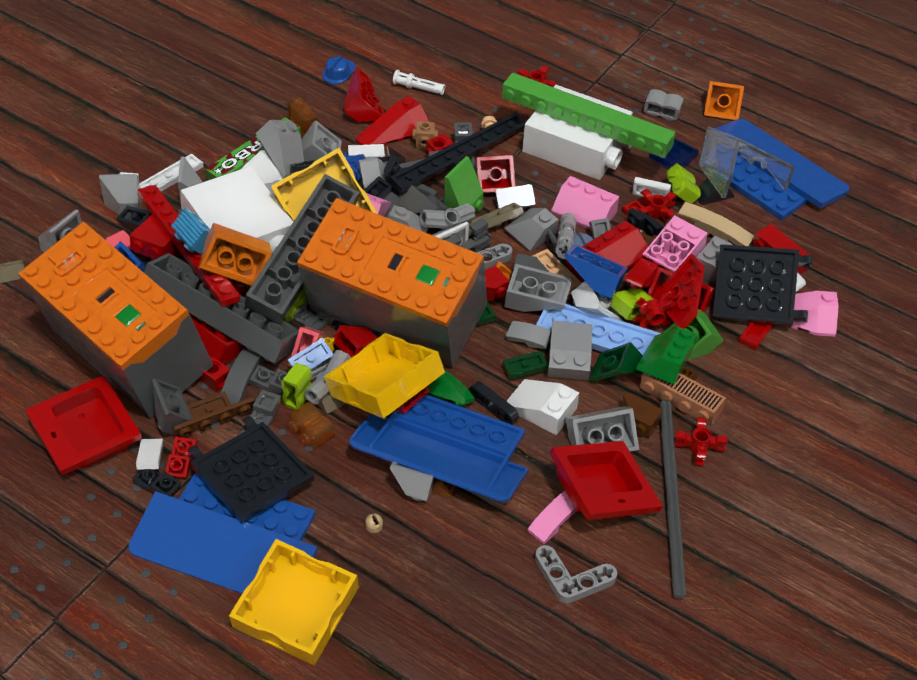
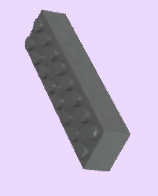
(280, 278)
(235, 320)

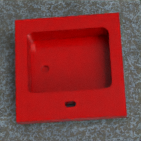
(86, 424)
(604, 480)

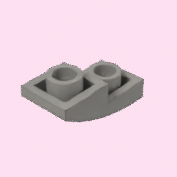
(531, 334)

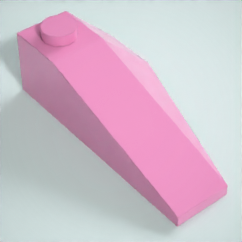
(822, 312)

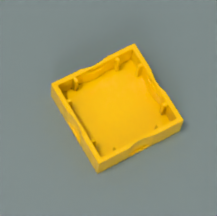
(297, 188)
(384, 375)
(294, 602)

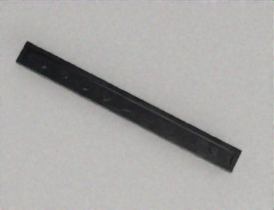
(457, 152)

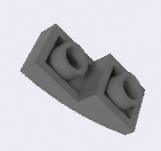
(267, 379)

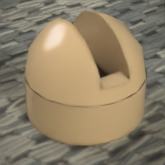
(370, 525)

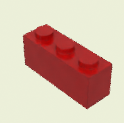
(774, 238)

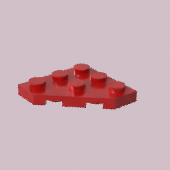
(685, 288)

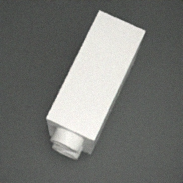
(573, 145)
(239, 203)

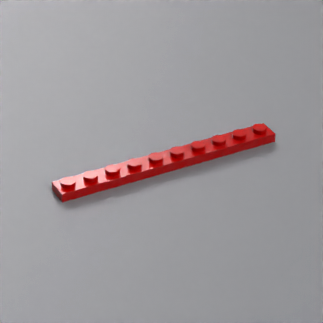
(166, 215)

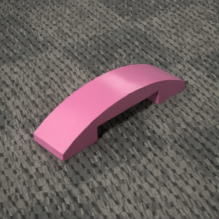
(552, 517)

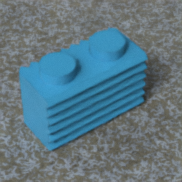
(191, 230)

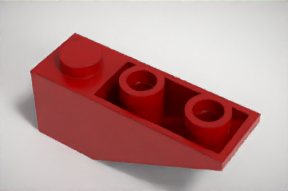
(642, 273)

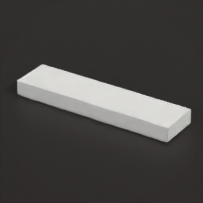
(169, 175)

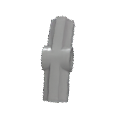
(447, 218)
(318, 389)

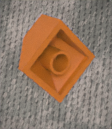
(723, 100)

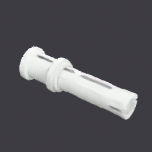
(410, 81)

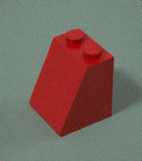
(152, 240)

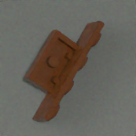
(211, 411)

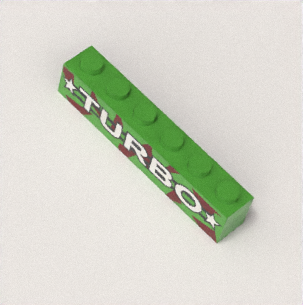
(237, 159)

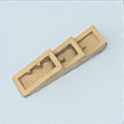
(716, 224)

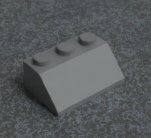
(603, 427)

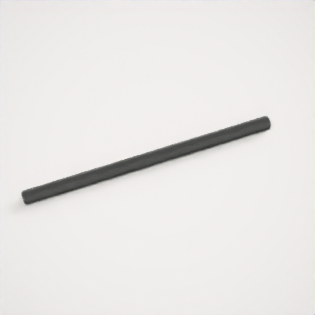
(672, 502)

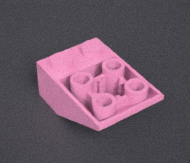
(676, 244)

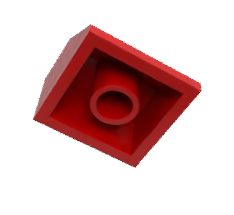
(495, 172)

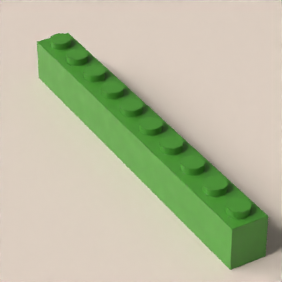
(588, 115)

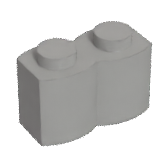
(663, 104)

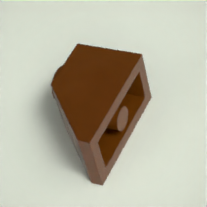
(646, 415)

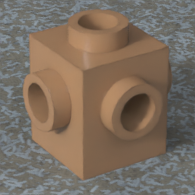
(424, 132)

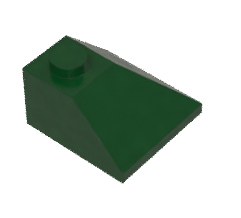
(616, 363)

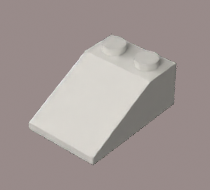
(544, 403)

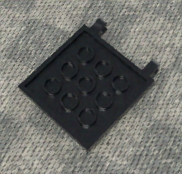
(758, 284)
(251, 470)

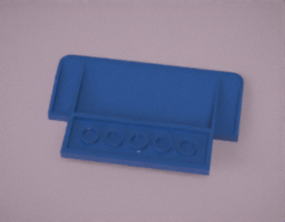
(757, 184)
(449, 445)
(209, 542)

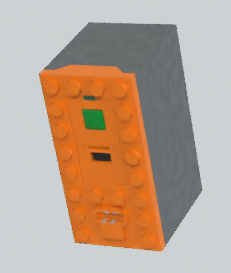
(394, 280)
(116, 316)

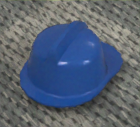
(338, 70)

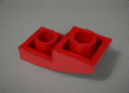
(178, 461)

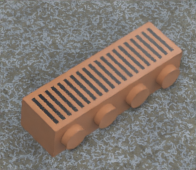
(687, 396)

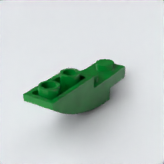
(450, 388)

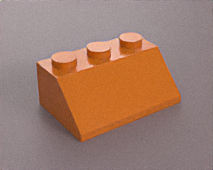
(234, 254)

